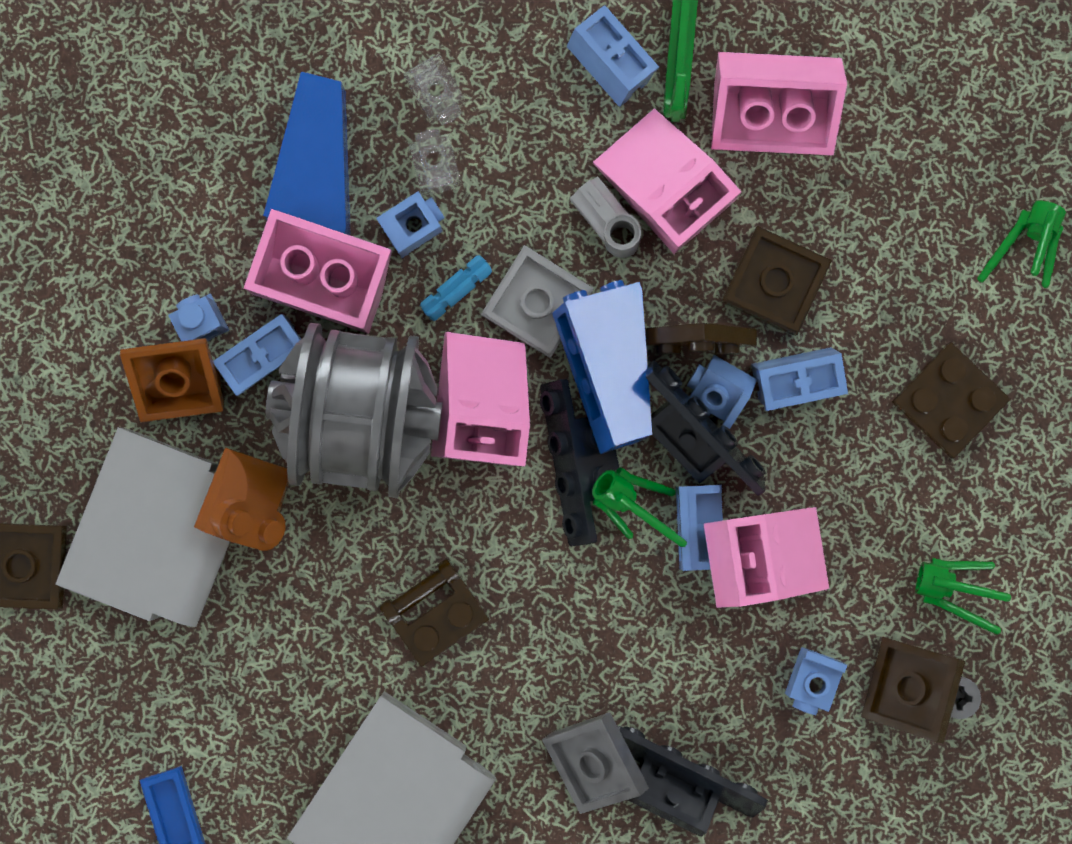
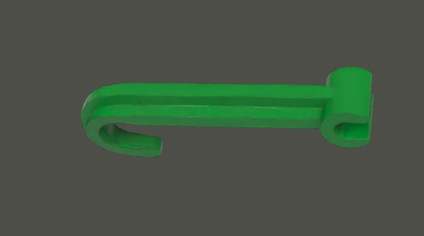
(680, 59)

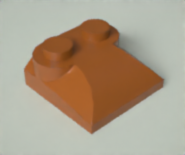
(173, 380)
(245, 501)

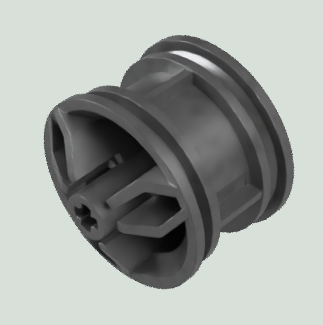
(354, 410)

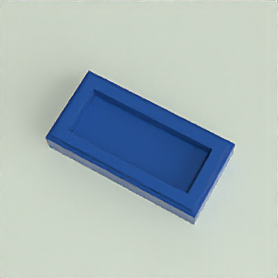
(171, 808)

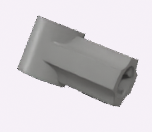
(606, 215)

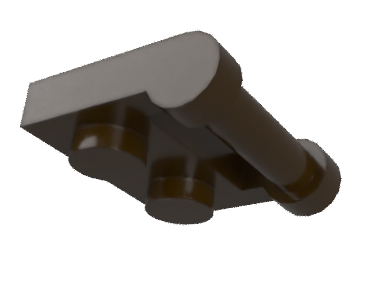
(442, 624)

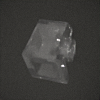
(436, 108)
(437, 177)

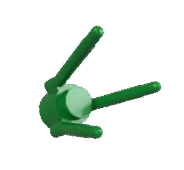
(1043, 226)
(616, 492)
(937, 581)

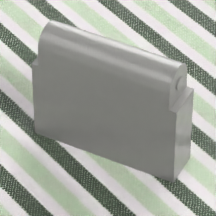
(140, 533)
(396, 785)

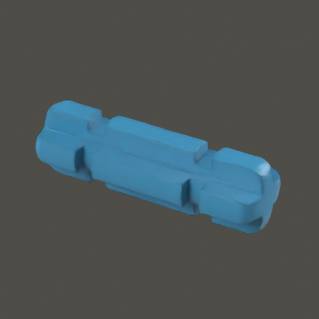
(456, 288)

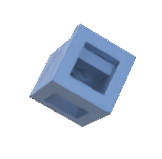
(395, 223)
(198, 318)
(722, 389)
(809, 666)

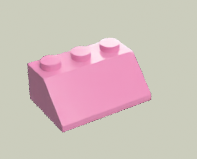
(777, 103)
(319, 271)

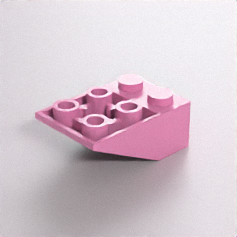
(667, 180)
(483, 401)
(766, 557)

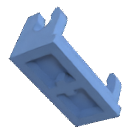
(611, 55)
(257, 354)
(800, 378)
(694, 508)

